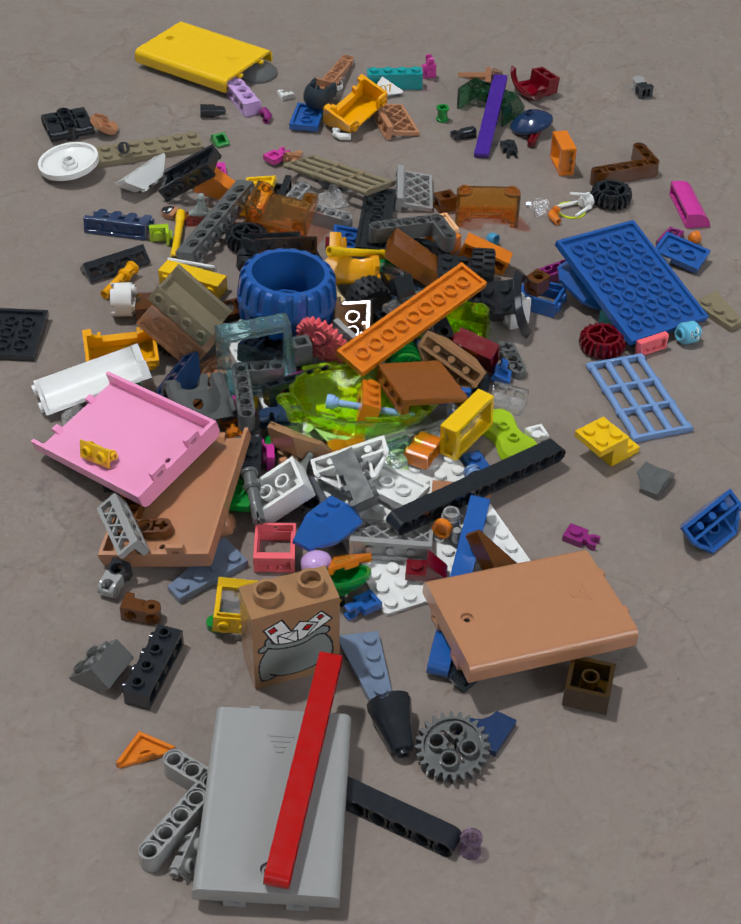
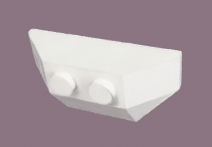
(144, 175)
(372, 452)

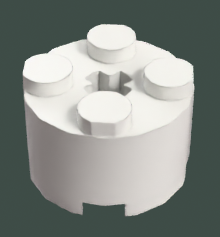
(123, 299)

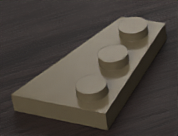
(720, 311)

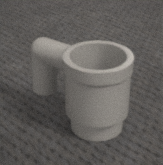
(453, 516)

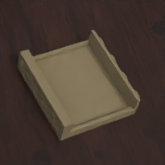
(189, 304)

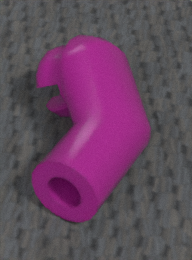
(266, 114)

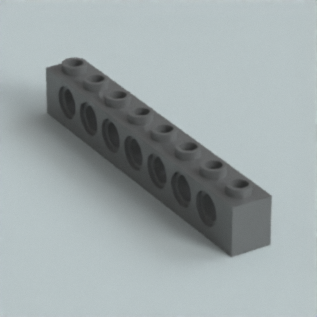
(216, 222)

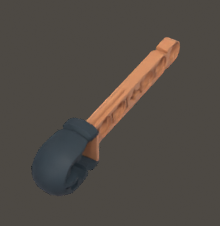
(322, 91)

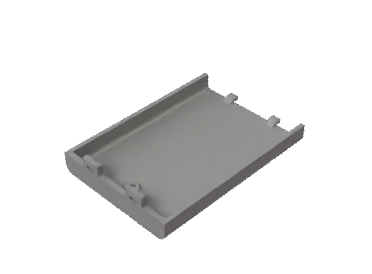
(243, 802)

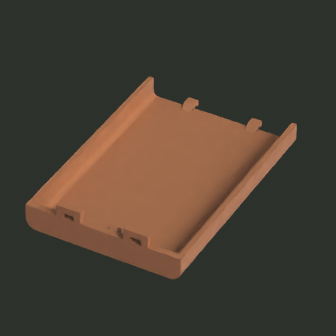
(195, 506)
(529, 615)

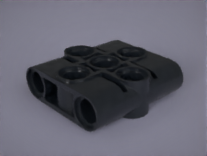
(67, 124)

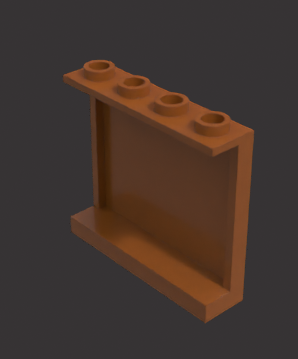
(418, 384)

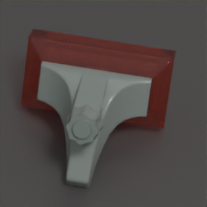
(198, 213)

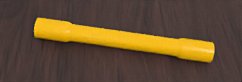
(180, 217)
(338, 251)

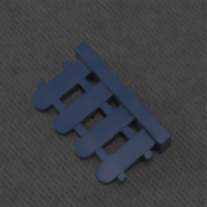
(117, 224)

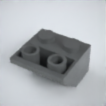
(101, 666)

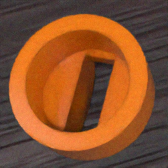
(695, 237)

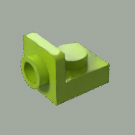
(160, 232)

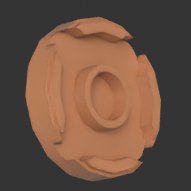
(103, 124)

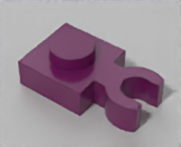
(578, 535)

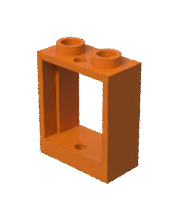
(561, 151)

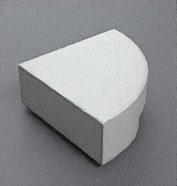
(285, 95)
(537, 432)

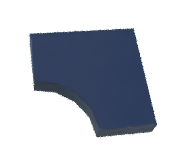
(498, 728)

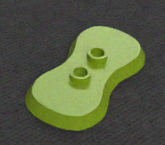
(506, 434)

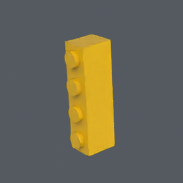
(214, 282)

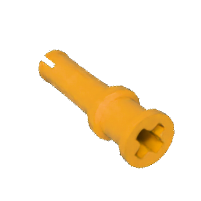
(123, 275)

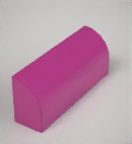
(688, 205)

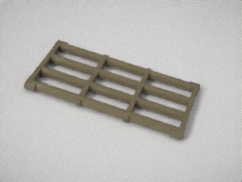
(332, 173)

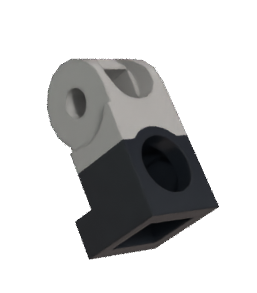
(641, 88)
(114, 578)

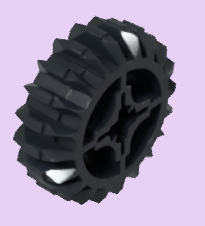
(611, 194)
(233, 234)

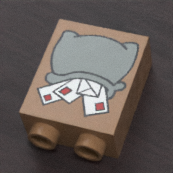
(288, 625)

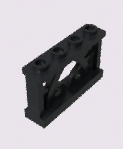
(189, 172)
(271, 241)

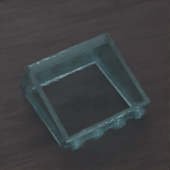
(251, 329)

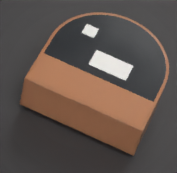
(169, 212)

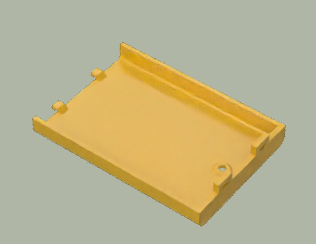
(200, 55)

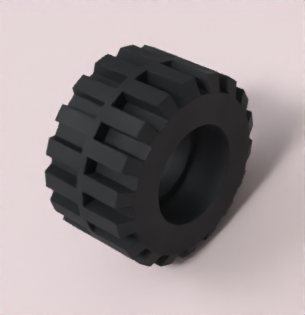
(484, 263)
(369, 289)

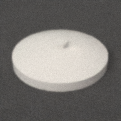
(68, 161)

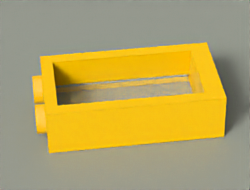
(466, 424)

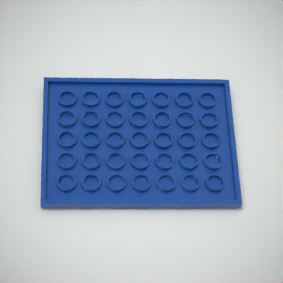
(630, 281)

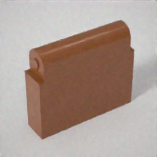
(412, 257)

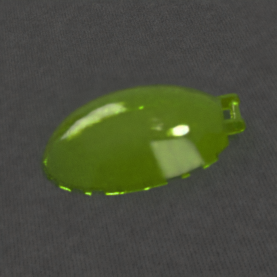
(309, 398)

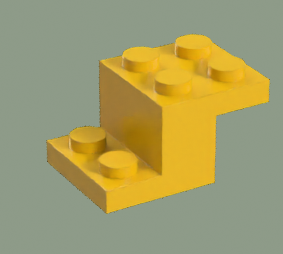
(607, 441)

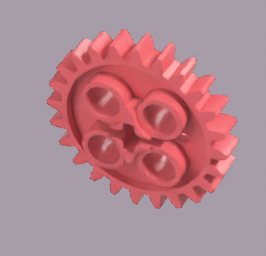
(323, 338)

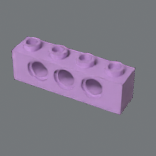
(243, 97)

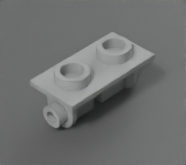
(185, 864)

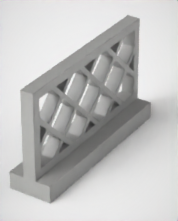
(402, 189)
(389, 548)

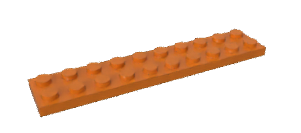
(410, 319)

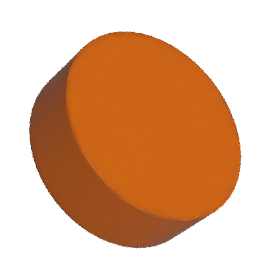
(442, 528)

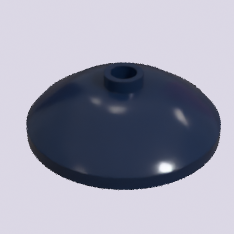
(531, 122)

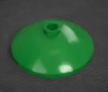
(350, 579)

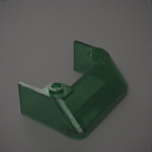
(479, 89)

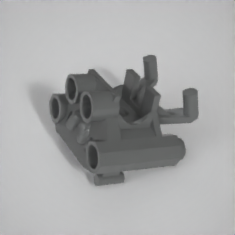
(215, 400)

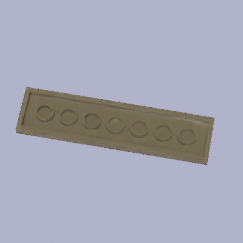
(148, 148)

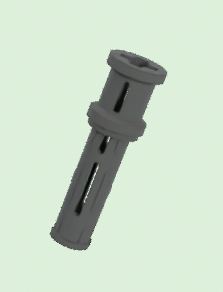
(252, 488)

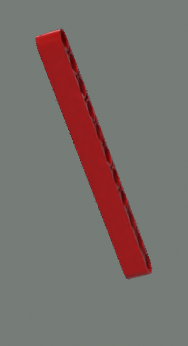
(303, 772)

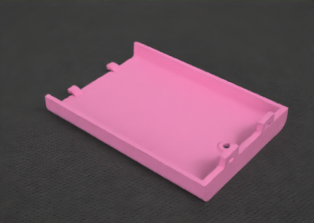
(143, 432)

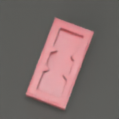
(652, 343)

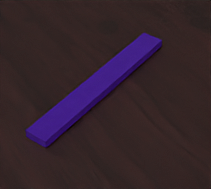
(490, 116)

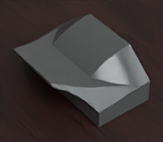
(653, 480)

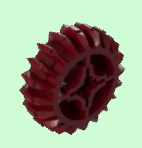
(601, 341)

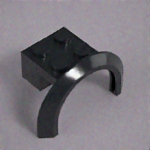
(506, 299)

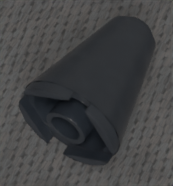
(393, 721)

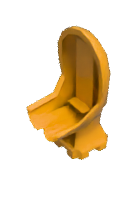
(348, 268)

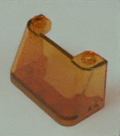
(487, 203)
(278, 211)

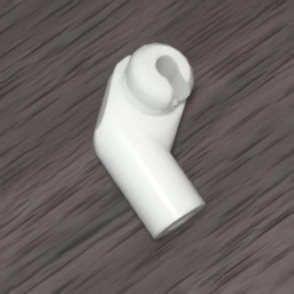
(340, 136)

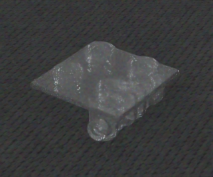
(333, 198)

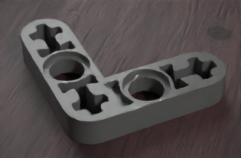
(509, 351)

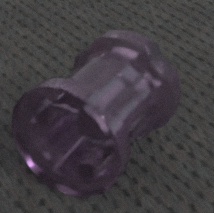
(471, 841)

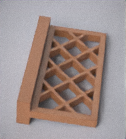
(487, 75)
(387, 128)

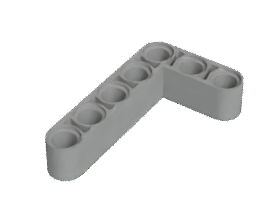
(323, 215)
(179, 769)

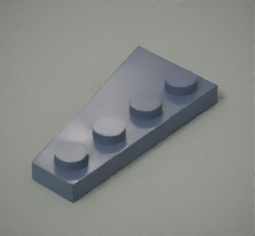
(199, 578)
(367, 662)

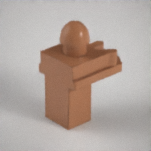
(291, 156)

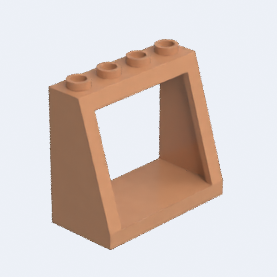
(170, 335)

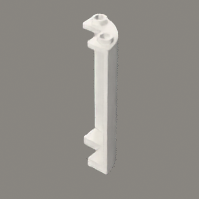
(76, 383)

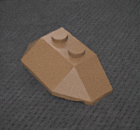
(459, 363)
(294, 443)

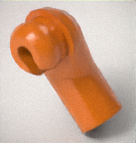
(553, 215)

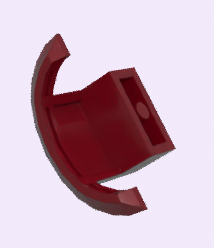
(540, 84)

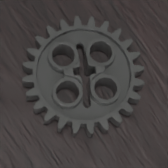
(434, 756)

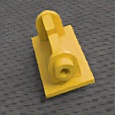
(96, 453)

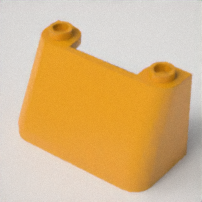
(355, 107)
(98, 345)

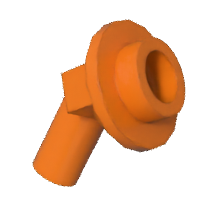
(233, 431)

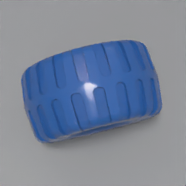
(289, 284)

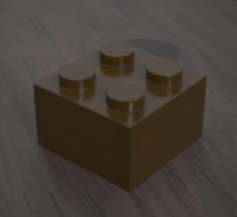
(589, 685)

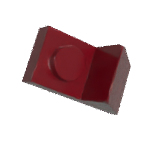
(426, 570)

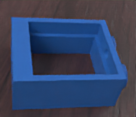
(546, 307)

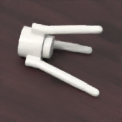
(586, 201)

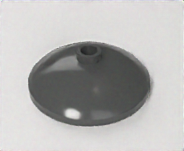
(259, 73)

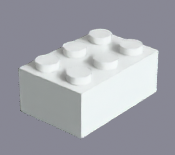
(284, 489)

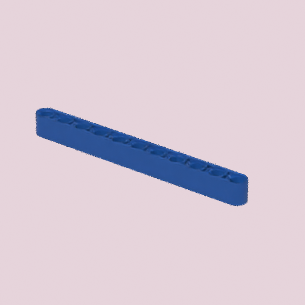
(464, 562)

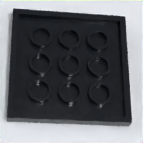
(21, 333)

